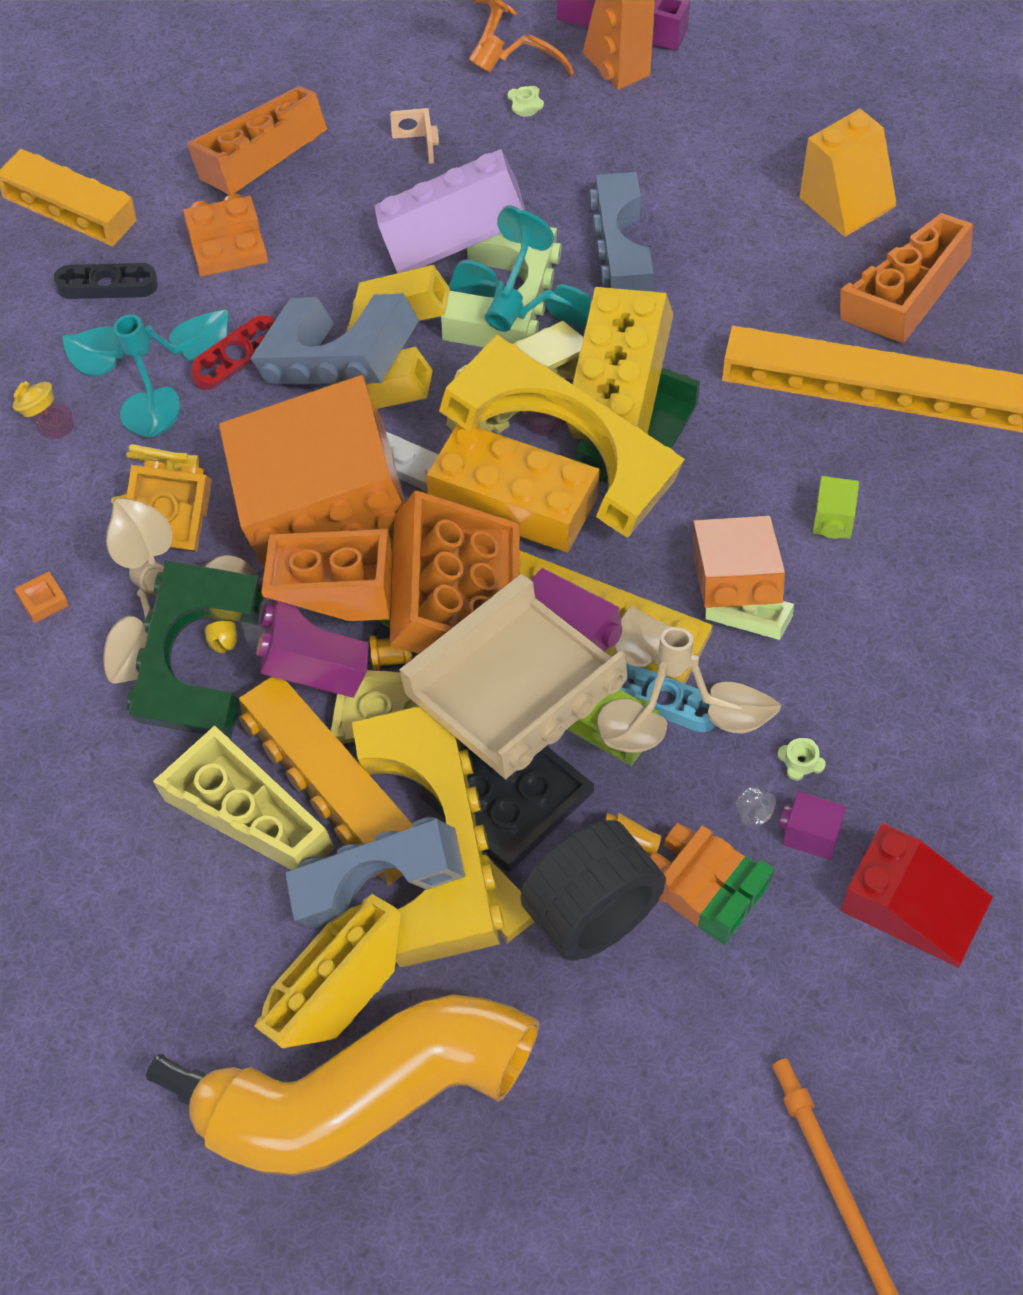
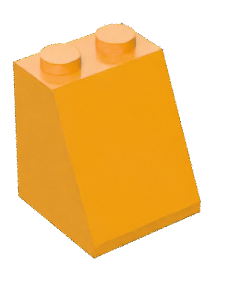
(848, 173)

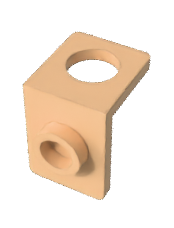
(422, 128)

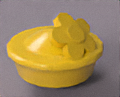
(34, 399)

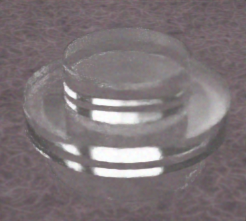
(755, 806)

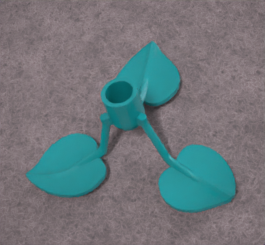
(477, 279)
(97, 351)

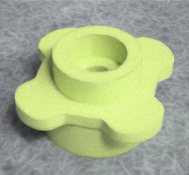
(525, 100)
(801, 748)

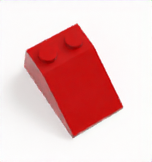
(916, 896)

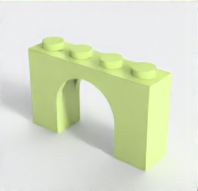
(465, 312)

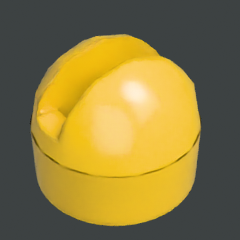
(221, 636)

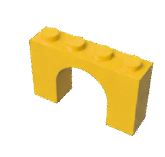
(428, 297)

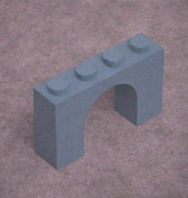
(293, 349)

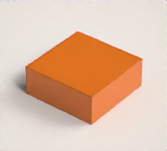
(41, 597)

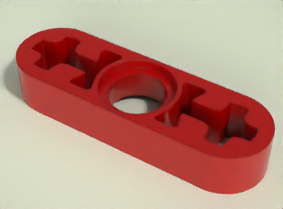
(229, 366)

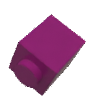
(812, 825)

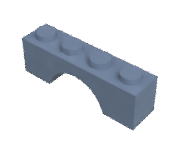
(617, 206)
(328, 886)

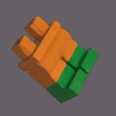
(711, 881)

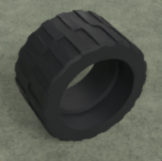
(592, 890)

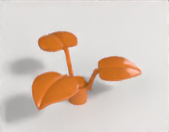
(490, 47)

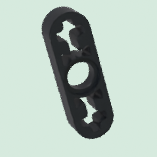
(94, 272)

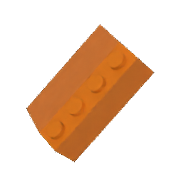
(445, 566)

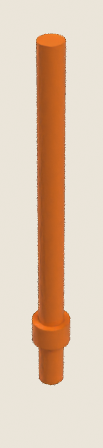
(800, 1106)

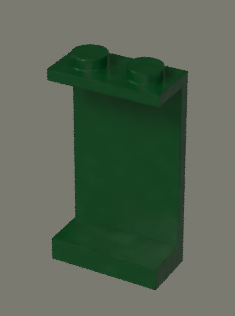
(673, 406)

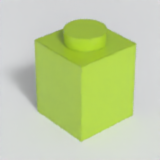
(836, 507)

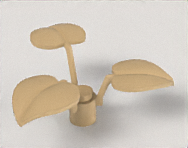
(132, 541)
(644, 640)

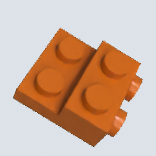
(225, 235)

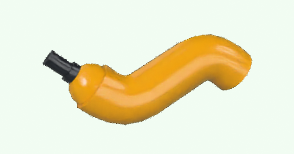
(358, 1091)

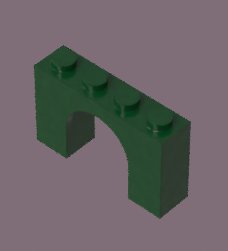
(184, 596)

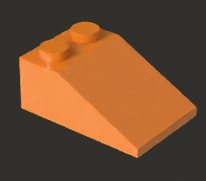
(332, 572)

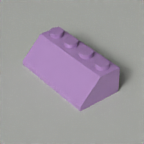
(447, 212)

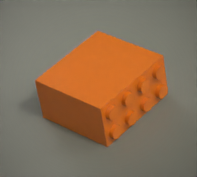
(312, 465)

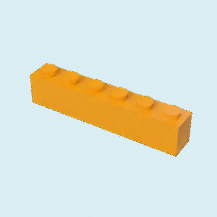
(320, 766)

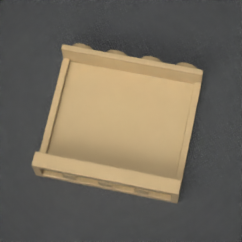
(511, 678)

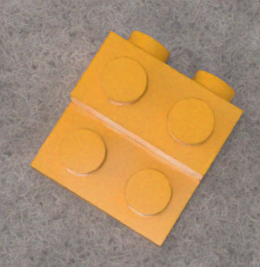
(175, 494)

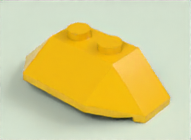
(333, 976)

